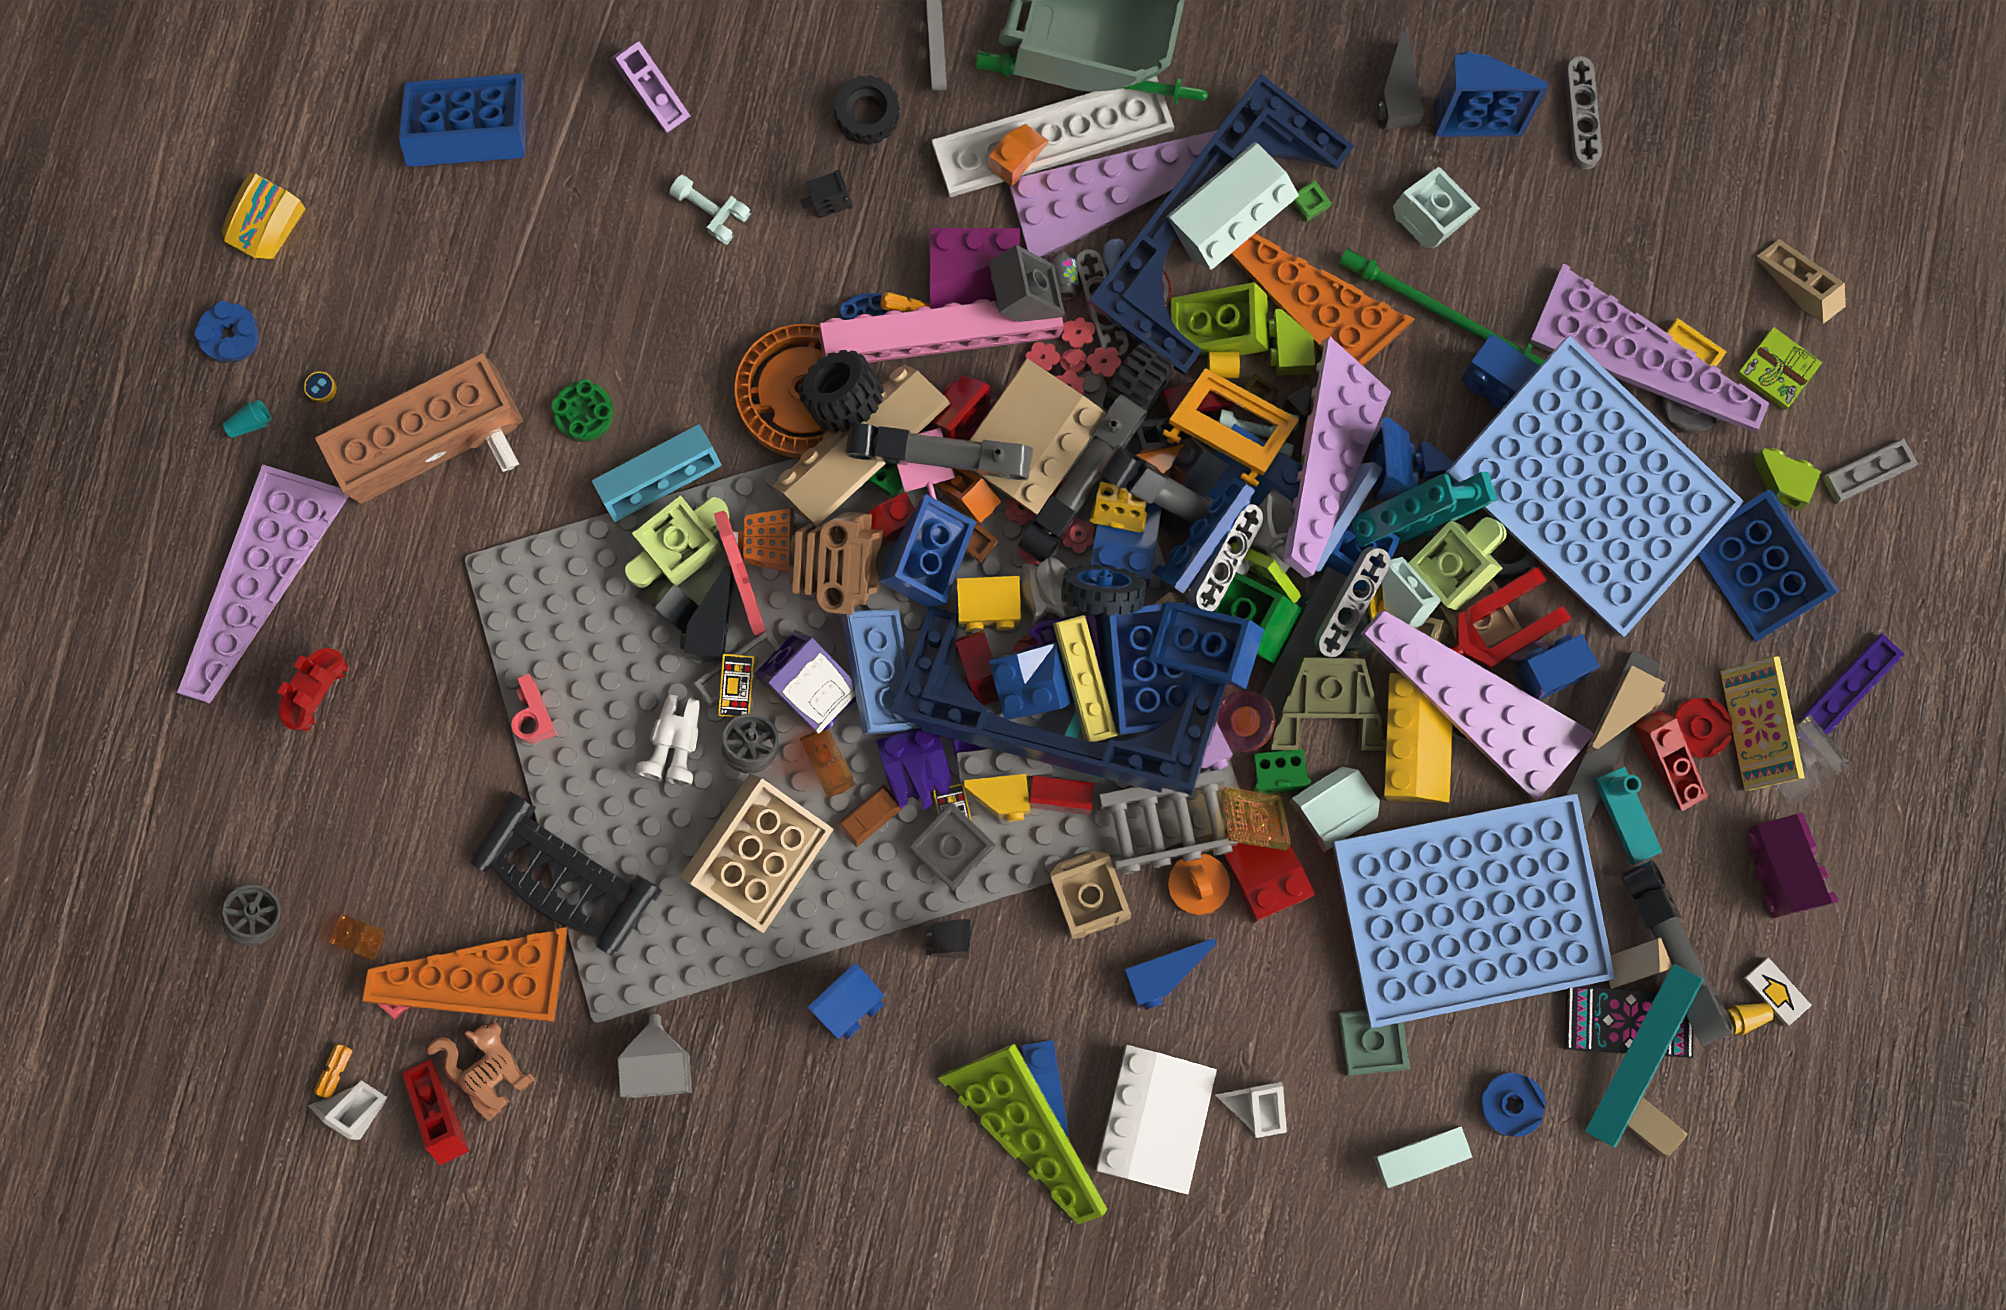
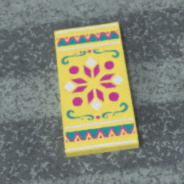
(1762, 724)

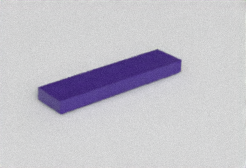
(1854, 683)

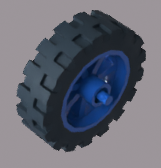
(1103, 589)

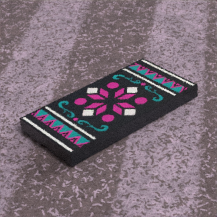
(1610, 1020)

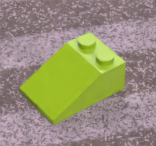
(1224, 319)

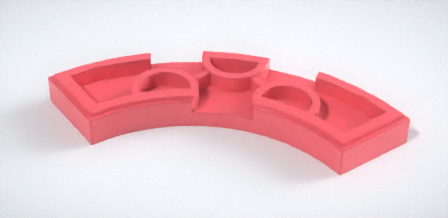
(740, 573)

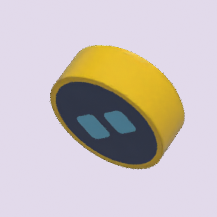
(320, 387)

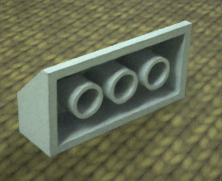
(1232, 206)

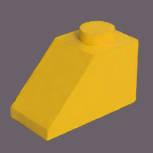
(1002, 795)

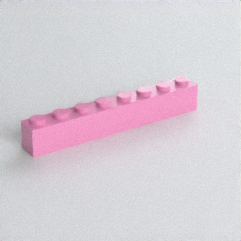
(932, 331)

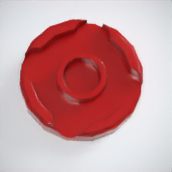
(1704, 726)

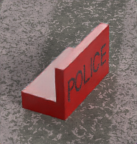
(1061, 795)

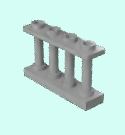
(1117, 803)

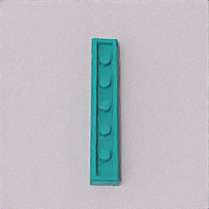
(1644, 1055)

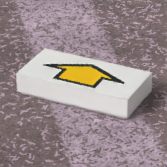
(1777, 991)

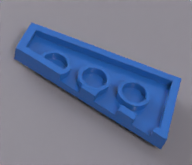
(1204, 536)

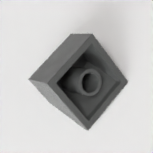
(1025, 286)

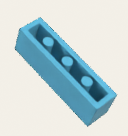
(656, 473)

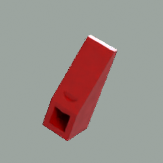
(1671, 758)

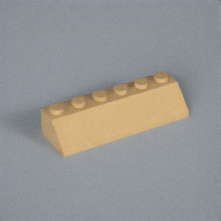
(830, 477)

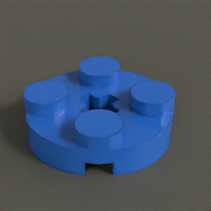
(224, 316)
(1530, 1110)

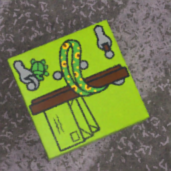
(1779, 368)
(1269, 573)

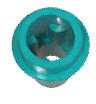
(247, 419)

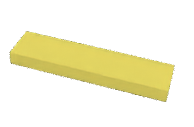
(1085, 679)

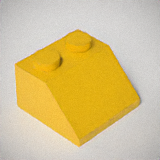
(989, 603)

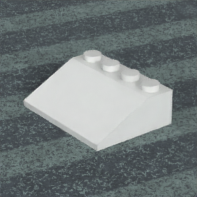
(1156, 1119)

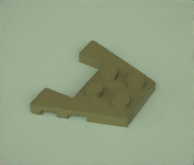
(1329, 690)

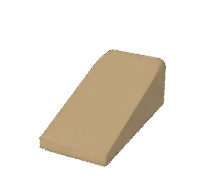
(1656, 1129)

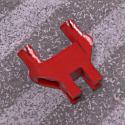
(309, 687)

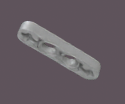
(936, 45)
(1583, 112)
(1098, 269)
(1229, 560)
(1356, 604)

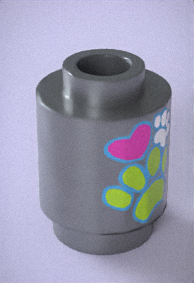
(1066, 275)

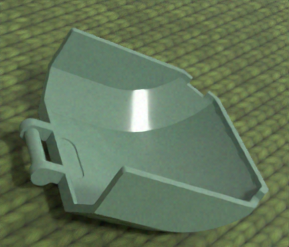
(1093, 41)

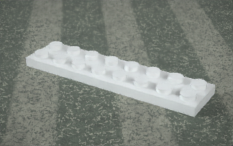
(1072, 127)

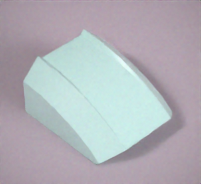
(1434, 208)
(1337, 806)

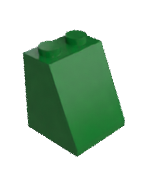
(1266, 609)

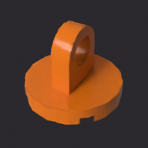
(1199, 885)

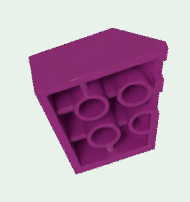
(961, 263)
(1788, 866)

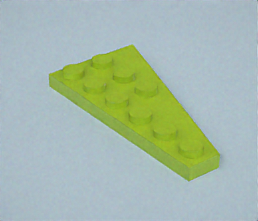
(1021, 1120)

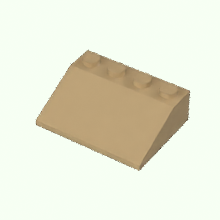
(1050, 419)
(756, 852)

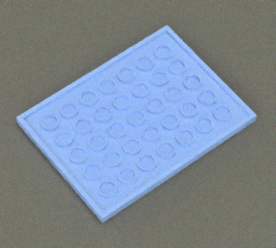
(1597, 486)
(1473, 910)

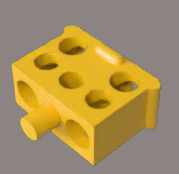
(1120, 509)

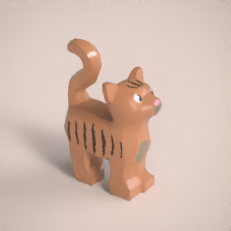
(484, 1075)

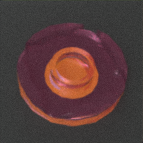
(1246, 720)

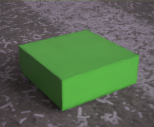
(1311, 201)

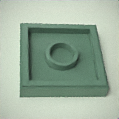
(1371, 1049)

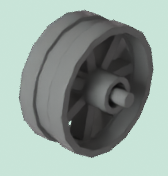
(749, 743)
(251, 915)

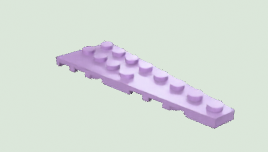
(1082, 197)
(1641, 352)
(1335, 441)
(271, 545)
(1505, 723)

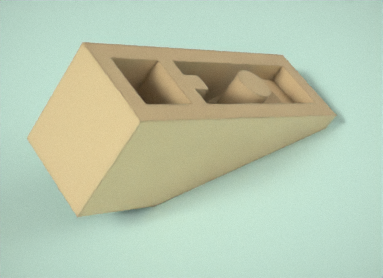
(1804, 281)
(1632, 699)

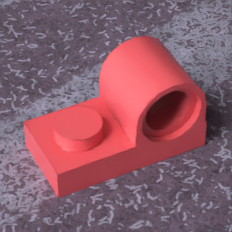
(537, 711)

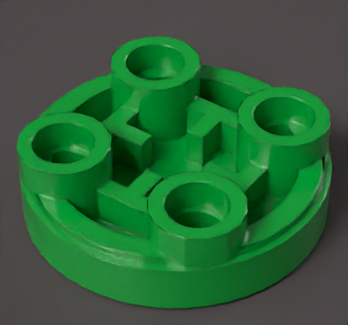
(583, 411)

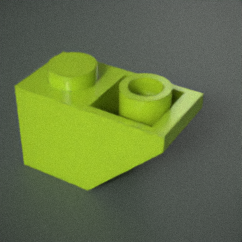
(1292, 346)
(1788, 478)

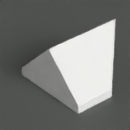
(1259, 1108)
(350, 1110)

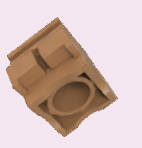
(835, 560)

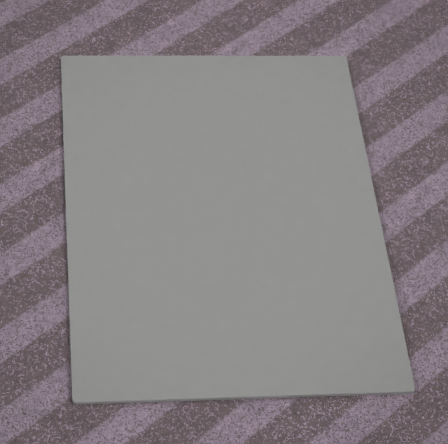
(607, 664)

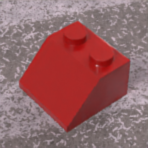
(967, 403)

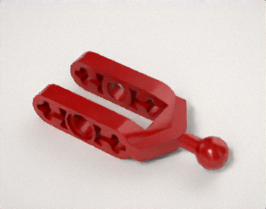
(1471, 643)

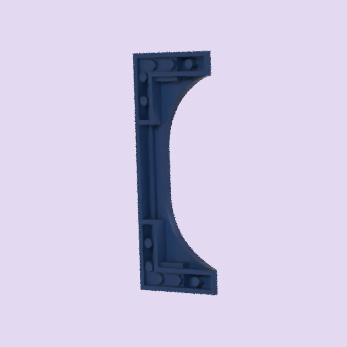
(1133, 288)
(942, 704)

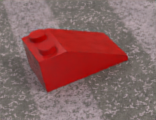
(1267, 879)

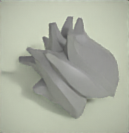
(1042, 590)

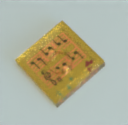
(1255, 818)

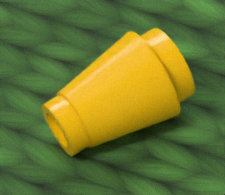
(1749, 1016)

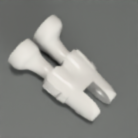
(675, 733)

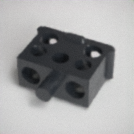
(827, 194)

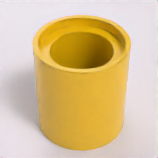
(1224, 363)

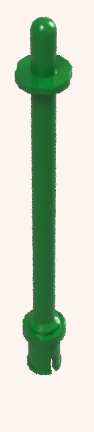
(1006, 63)
(1370, 271)

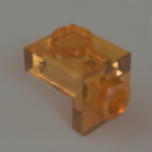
(357, 937)

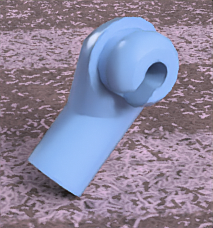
(1112, 253)

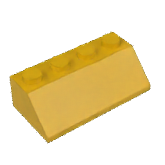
(1416, 746)

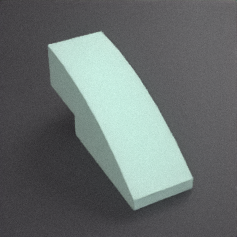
(1422, 1157)

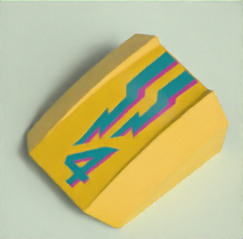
(261, 217)

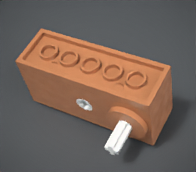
(423, 429)

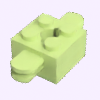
(676, 542)
(1457, 551)

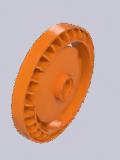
(778, 389)

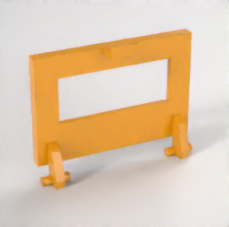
(1225, 439)

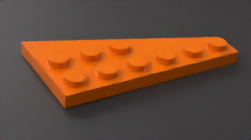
(1321, 300)
(491, 979)

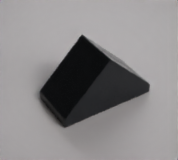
(668, 602)

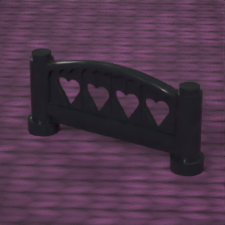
(623, 900)

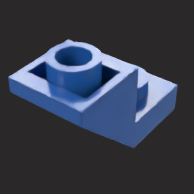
(1431, 462)

